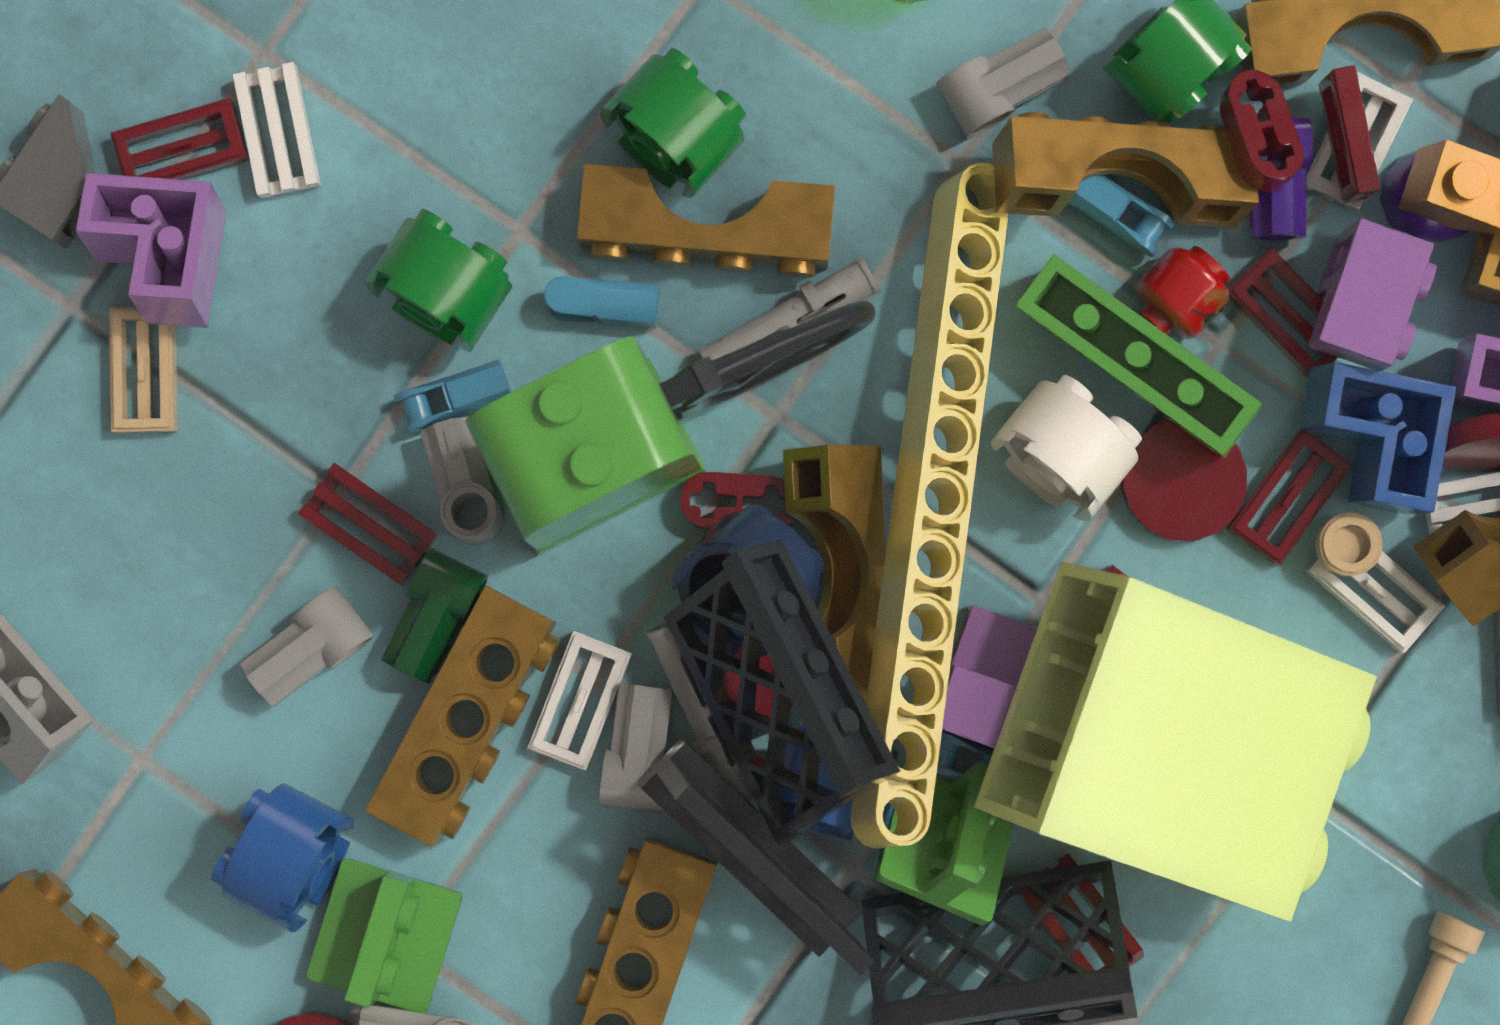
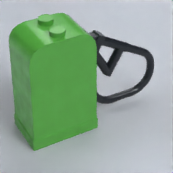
(613, 434)

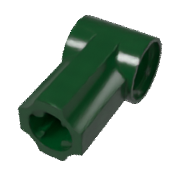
(438, 604)

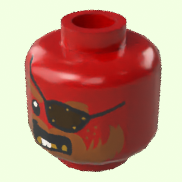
(1183, 292)

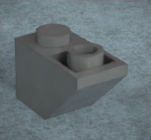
(50, 171)

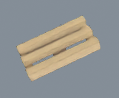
(118, 375)

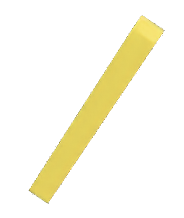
(951, 477)

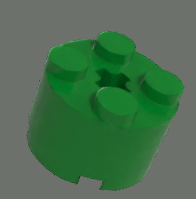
(1175, 54)
(675, 122)
(441, 280)

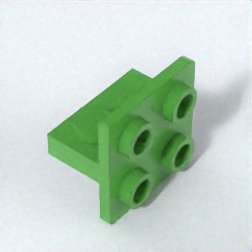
(959, 856)
(384, 936)

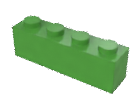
(1139, 356)

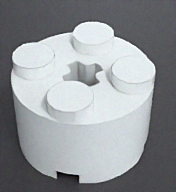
(1067, 446)

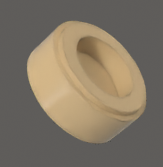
(1349, 544)

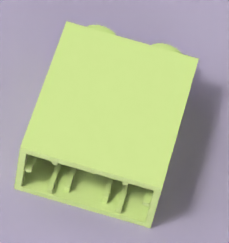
(1177, 740)

